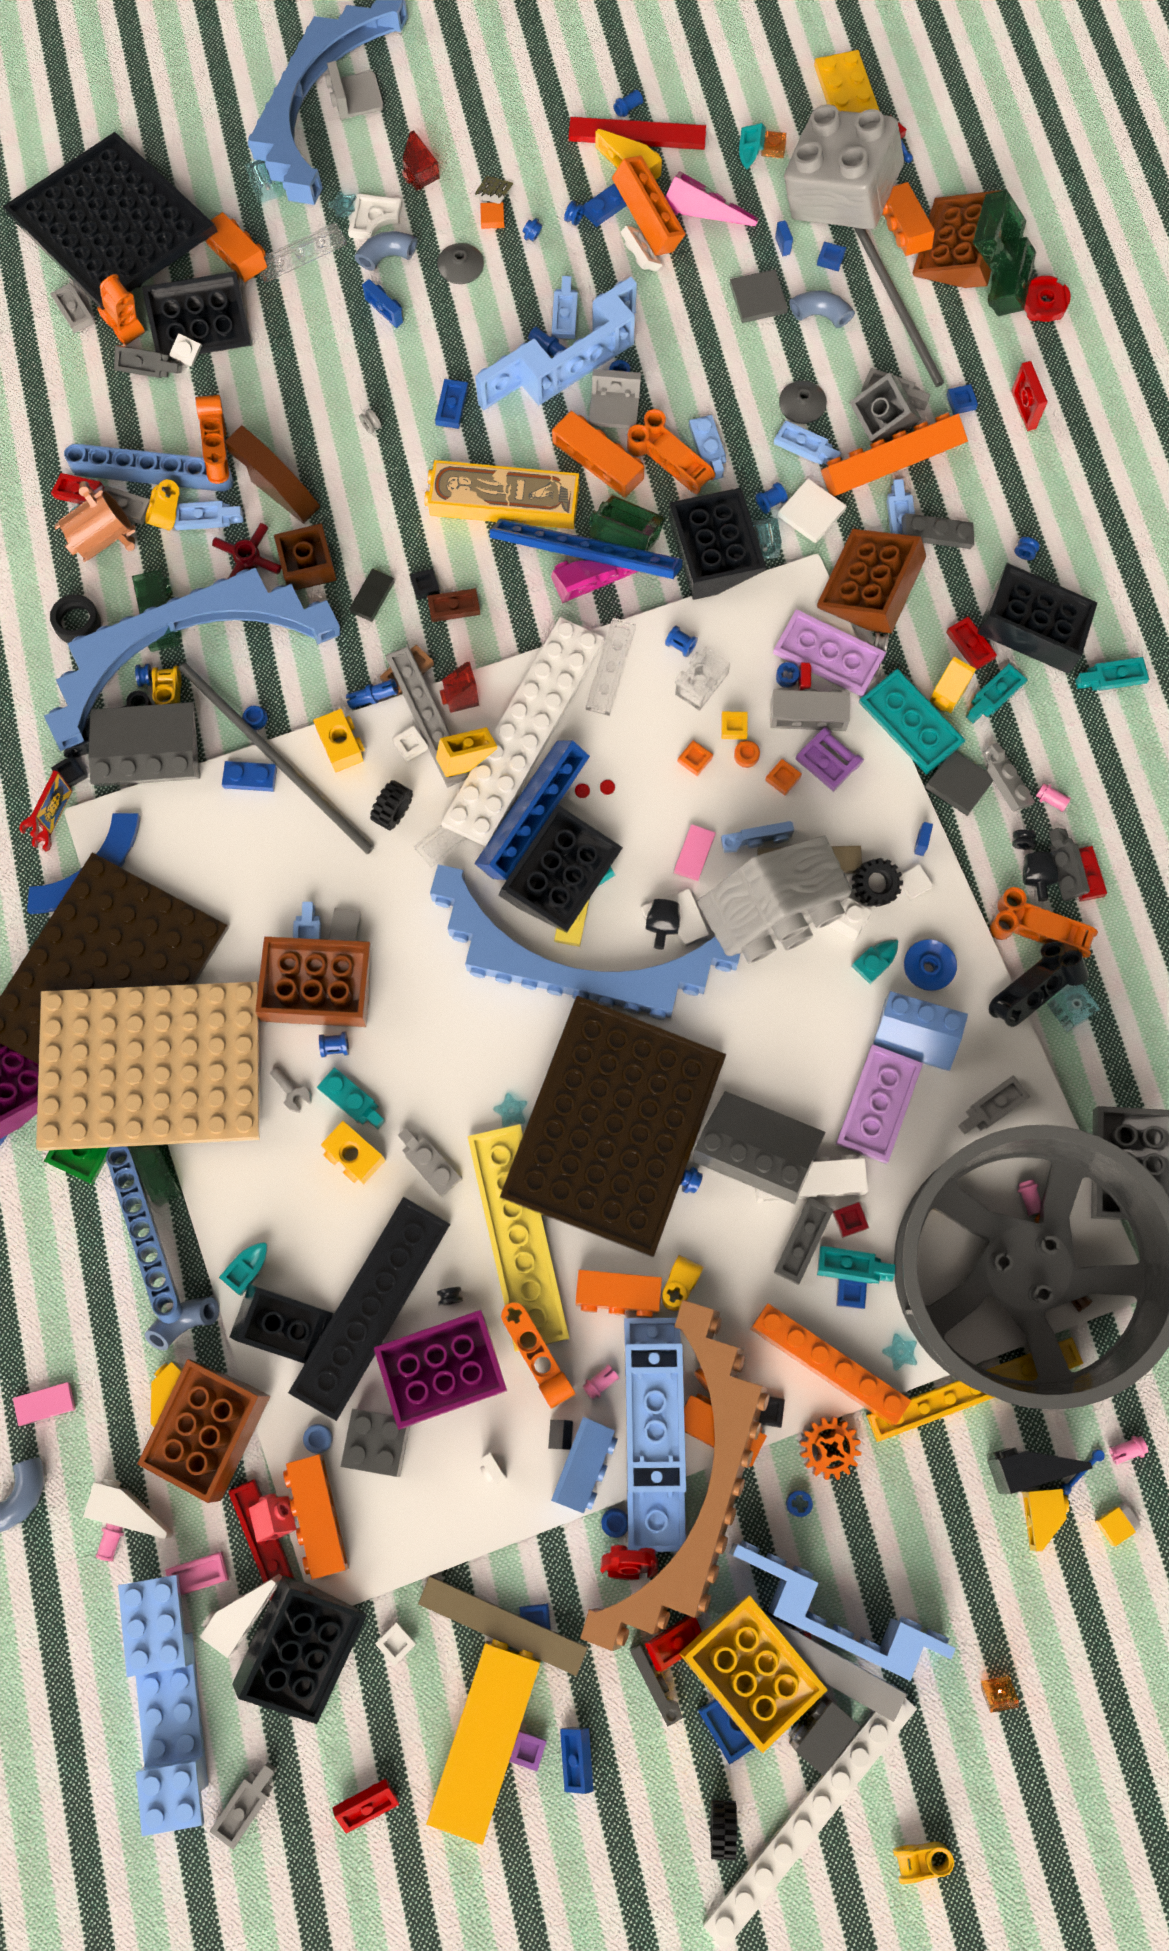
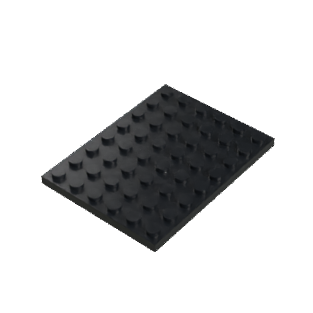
(109, 217)

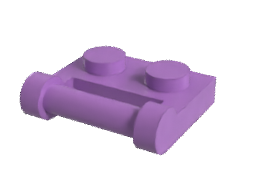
(826, 765)

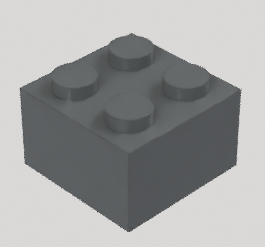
(885, 409)
(374, 1444)
(823, 1734)

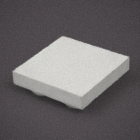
(811, 510)

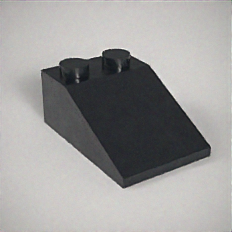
(279, 1324)
(1026, 1469)

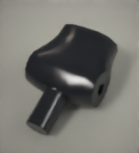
(1040, 871)
(663, 920)

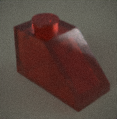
(419, 163)
(460, 689)

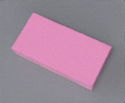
(694, 852)
(44, 1404)
(200, 1573)

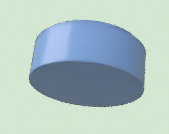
(317, 1438)

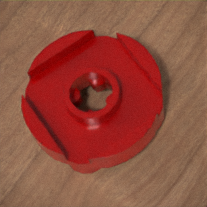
(1046, 311)
(628, 1564)

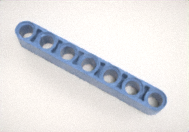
(138, 462)
(148, 1244)

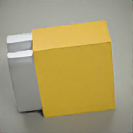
(1118, 1524)

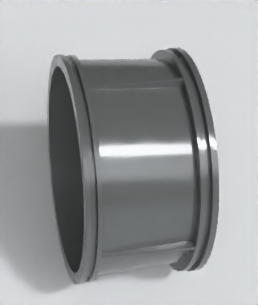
(1034, 1267)

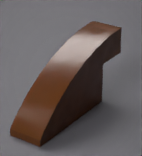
(271, 474)

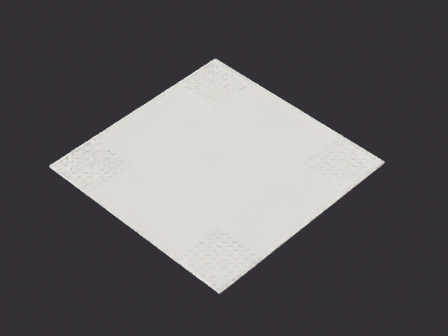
(455, 1044)

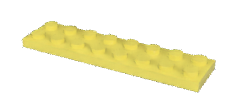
(517, 1240)

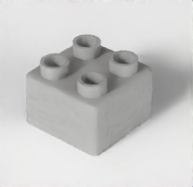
(844, 167)
(777, 899)

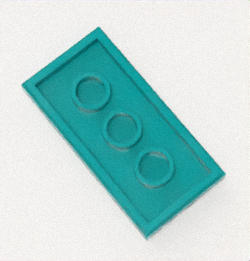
(912, 721)

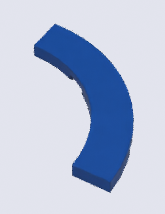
(114, 849)

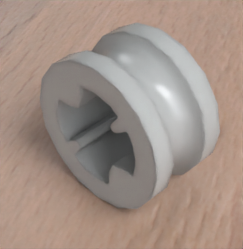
(370, 421)
(881, 641)

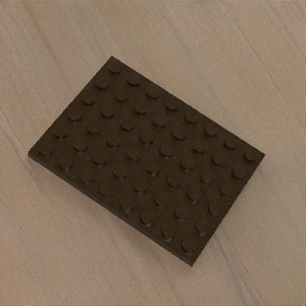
(106, 935)
(613, 1126)

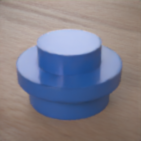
(532, 229)
(255, 717)
(691, 1180)
(615, 1522)

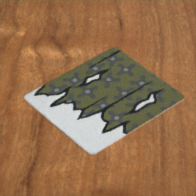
(493, 189)

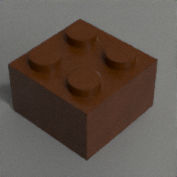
(305, 557)

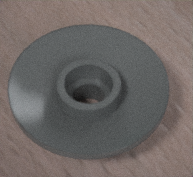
(460, 263)
(802, 410)

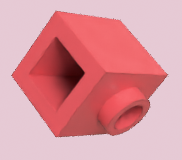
(272, 1517)

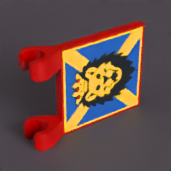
(47, 810)

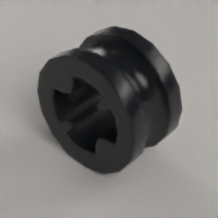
(1024, 839)
(449, 1296)

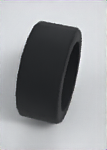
(70, 603)

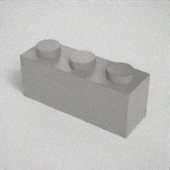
(810, 709)

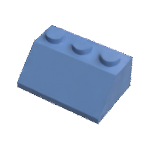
(920, 1030)
(584, 1466)

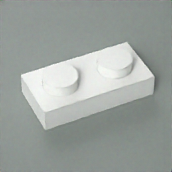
(639, 246)

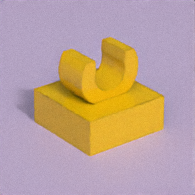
(734, 725)

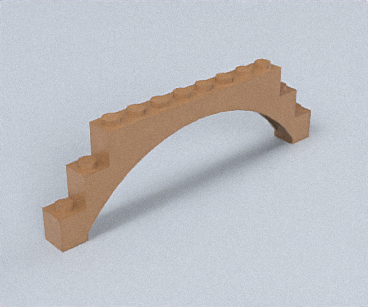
(688, 1576)

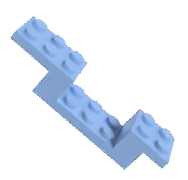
(548, 376)
(655, 1434)
(900, 1644)
(168, 1705)

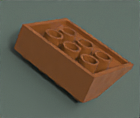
(953, 253)
(873, 579)
(314, 982)
(203, 1431)

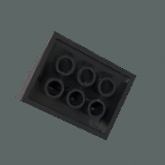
(201, 309)
(715, 541)
(1038, 618)
(560, 870)
(298, 1651)

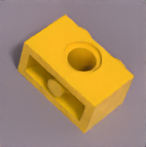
(341, 754)
(340, 1142)

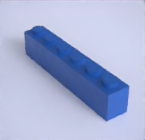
(532, 809)

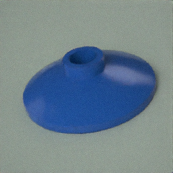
(935, 954)

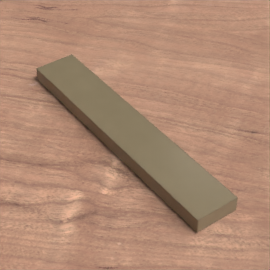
(503, 1625)

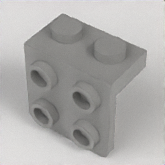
(354, 93)
(614, 398)

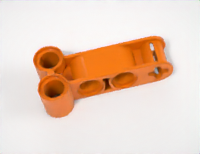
(119, 310)
(213, 437)
(668, 452)
(1040, 924)
(552, 1383)

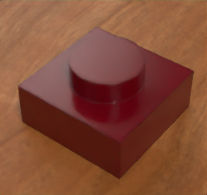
(850, 1220)

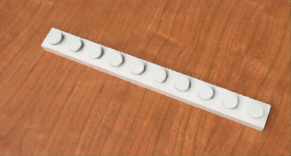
(803, 1825)

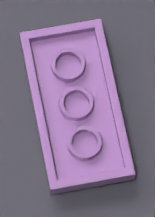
(830, 652)
(879, 1104)

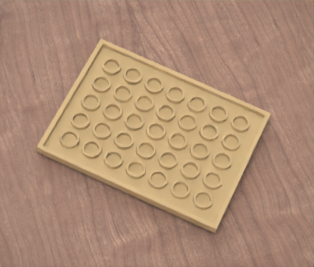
(148, 1066)

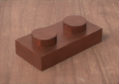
(453, 605)

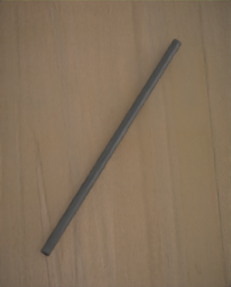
(900, 307)
(280, 762)

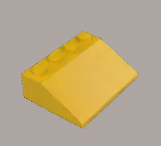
(753, 1673)

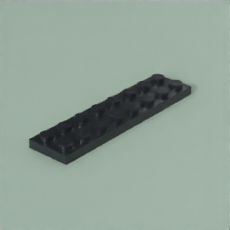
(369, 1309)

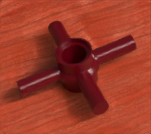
(247, 547)

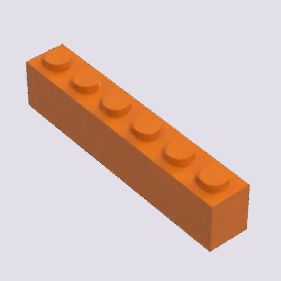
(894, 455)
(830, 1365)

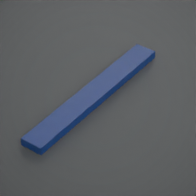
(586, 548)

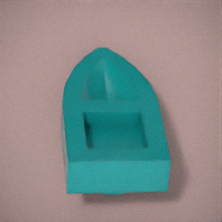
(751, 141)
(876, 960)
(245, 1268)

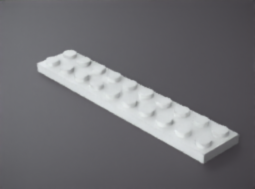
(523, 731)

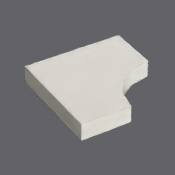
(372, 214)
(691, 923)

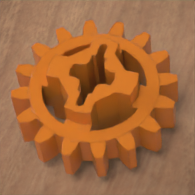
(836, 1436)

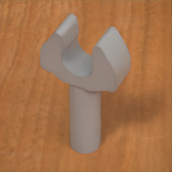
(291, 1091)

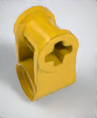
(162, 509)
(166, 685)
(681, 1279)
(920, 1862)

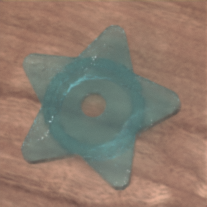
(343, 204)
(511, 1103)
(908, 1349)

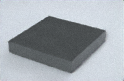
(758, 296)
(960, 783)

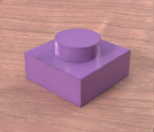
(528, 1750)

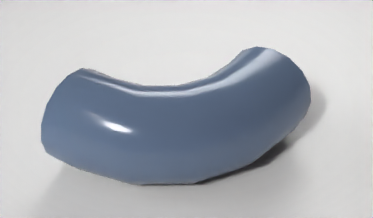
(385, 245)
(822, 304)
(194, 1313)
(25, 1493)

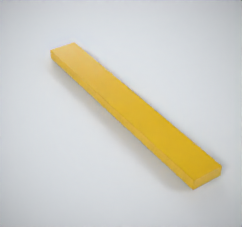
(960, 1396)

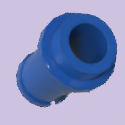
(624, 105)

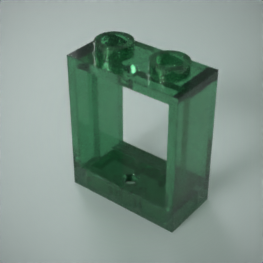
(998, 214)
(626, 524)

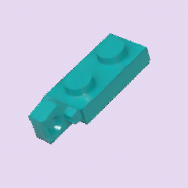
(1114, 675)
(996, 693)
(350, 1098)
(853, 1266)

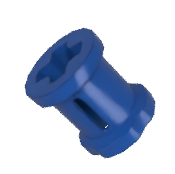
(771, 497)
(681, 641)
(333, 1044)

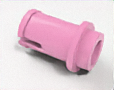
(1052, 797)
(1030, 1196)
(600, 1382)
(1129, 1450)
(109, 1542)

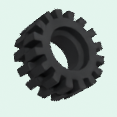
(391, 805)
(892, 882)
(723, 1830)

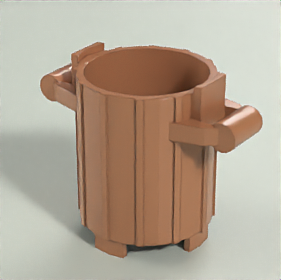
(96, 524)

